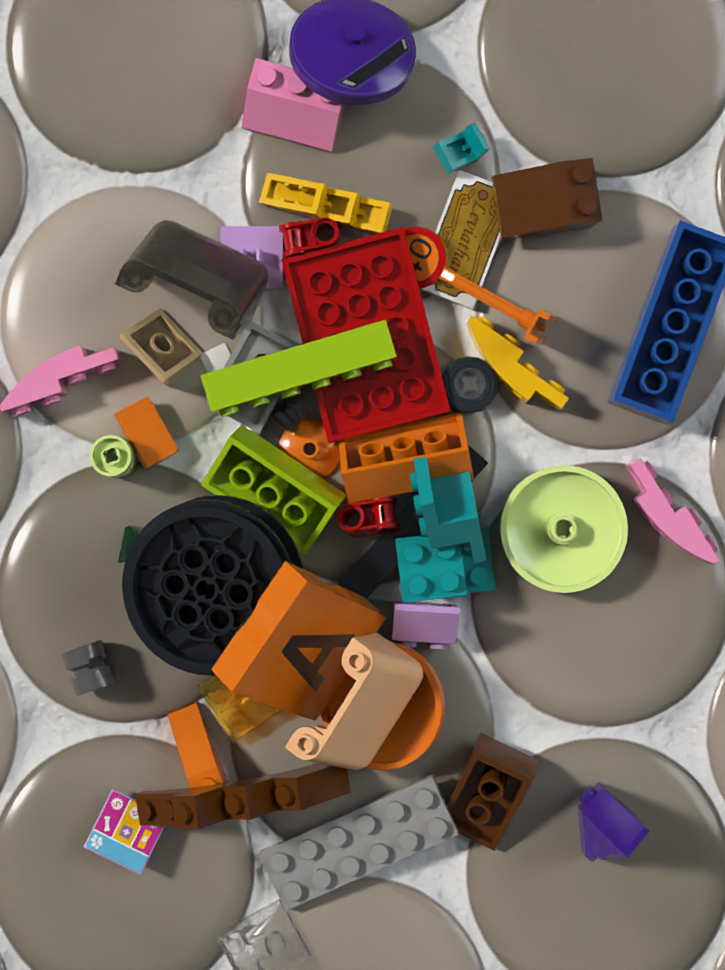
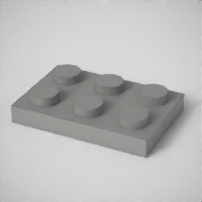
(254, 344)

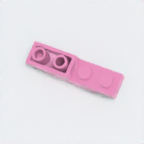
(47, 381)
(675, 525)

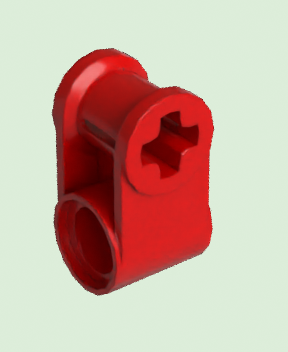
(307, 236)
(376, 515)

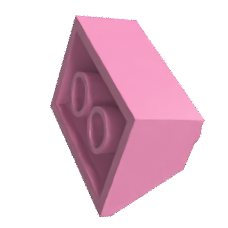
(287, 109)

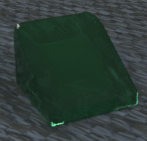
(128, 538)

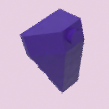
(607, 825)

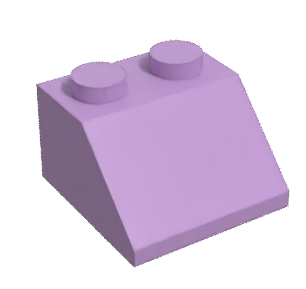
(425, 623)

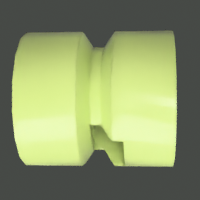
(113, 456)

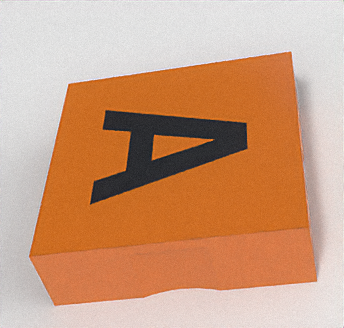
(296, 642)

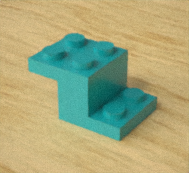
(447, 510)
(443, 570)

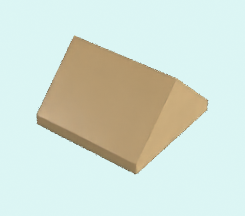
(161, 346)

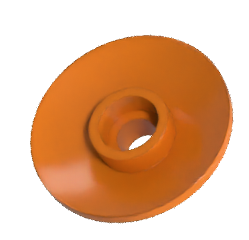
(326, 454)

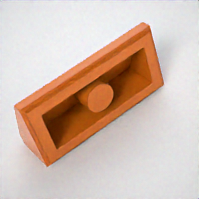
(146, 432)

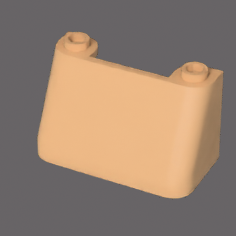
(382, 690)

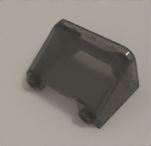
(201, 267)

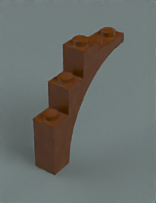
(242, 799)

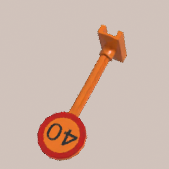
(430, 263)

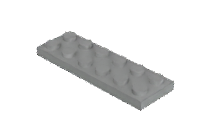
(359, 842)

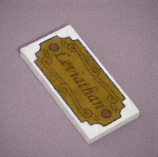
(469, 234)

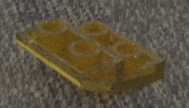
(233, 711)

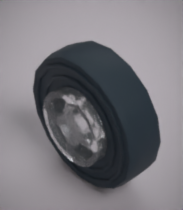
(476, 376)

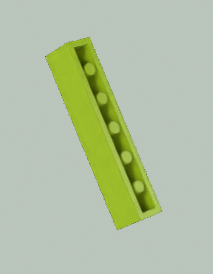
(299, 367)

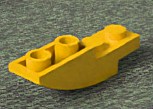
(502, 356)

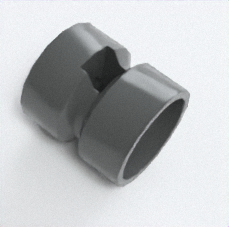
(88, 679)

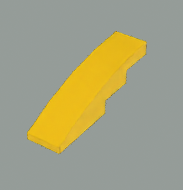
(319, 201)

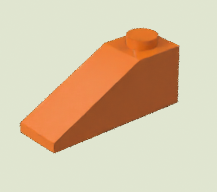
(196, 747)

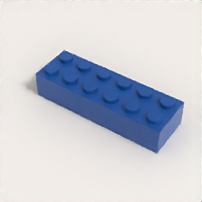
(672, 324)

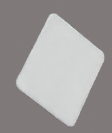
(215, 358)

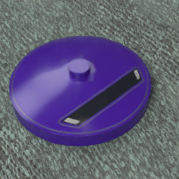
(352, 51)

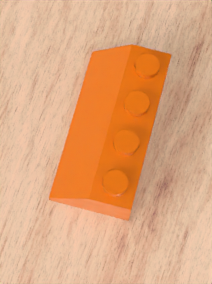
(383, 459)

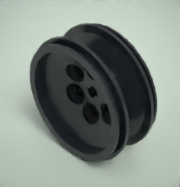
(163, 549)

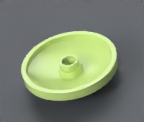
(563, 529)

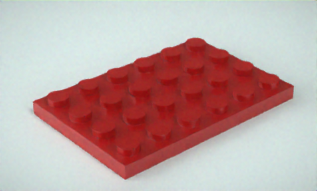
(356, 287)

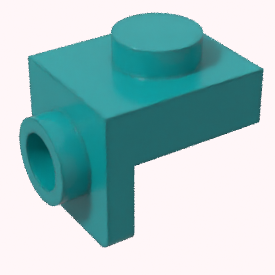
(461, 149)

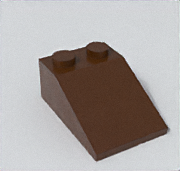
(547, 199)
(490, 790)

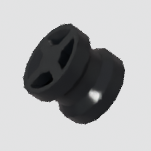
(290, 414)

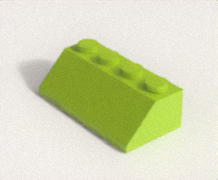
(276, 482)

